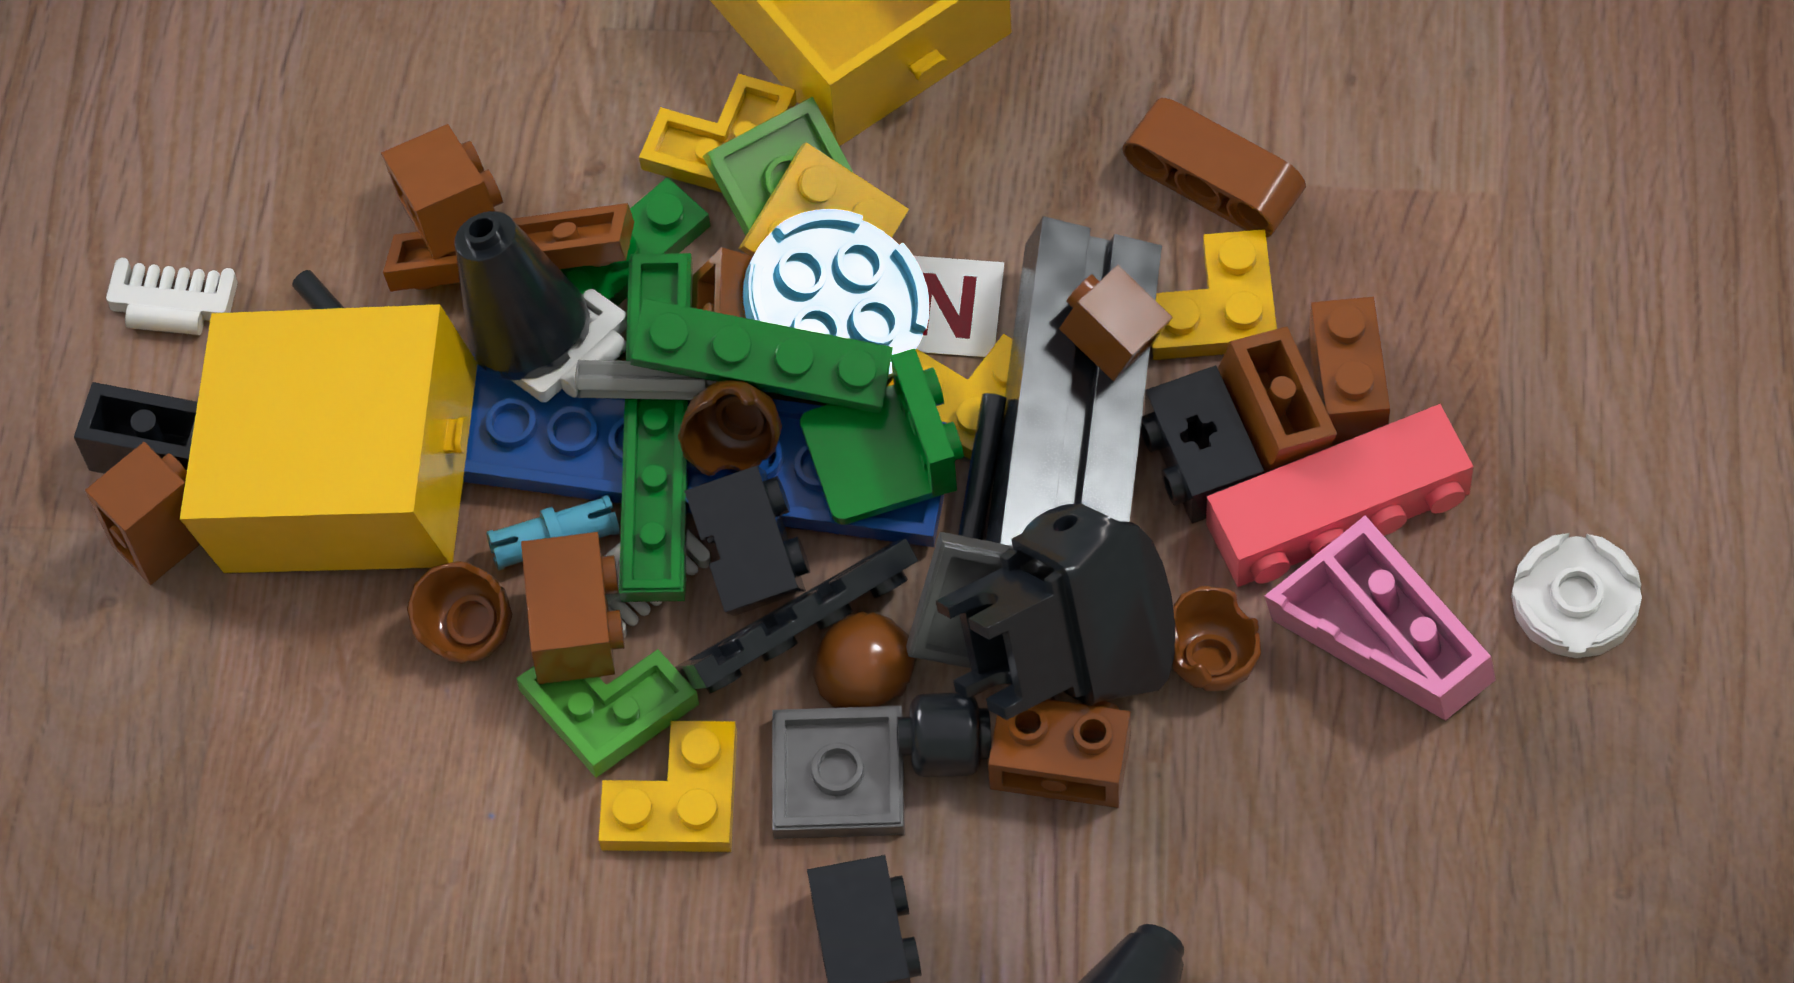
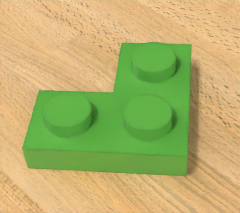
(612, 719)

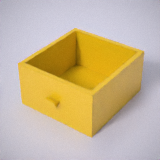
(865, 53)
(330, 439)

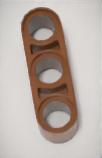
(1213, 167)

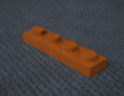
(567, 238)

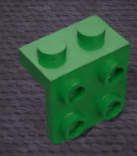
(888, 458)

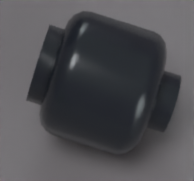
(944, 735)

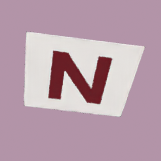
(961, 305)

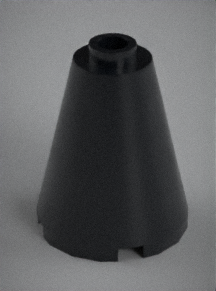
(515, 300)

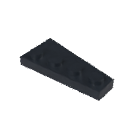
(819, 605)

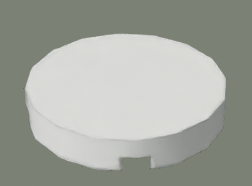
(1576, 595)

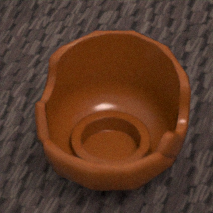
(459, 612)
(1214, 639)
(863, 661)

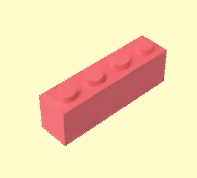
(1312, 501)

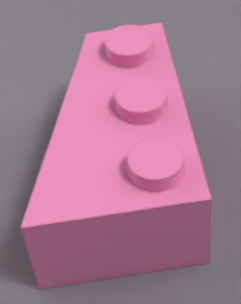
(1383, 620)

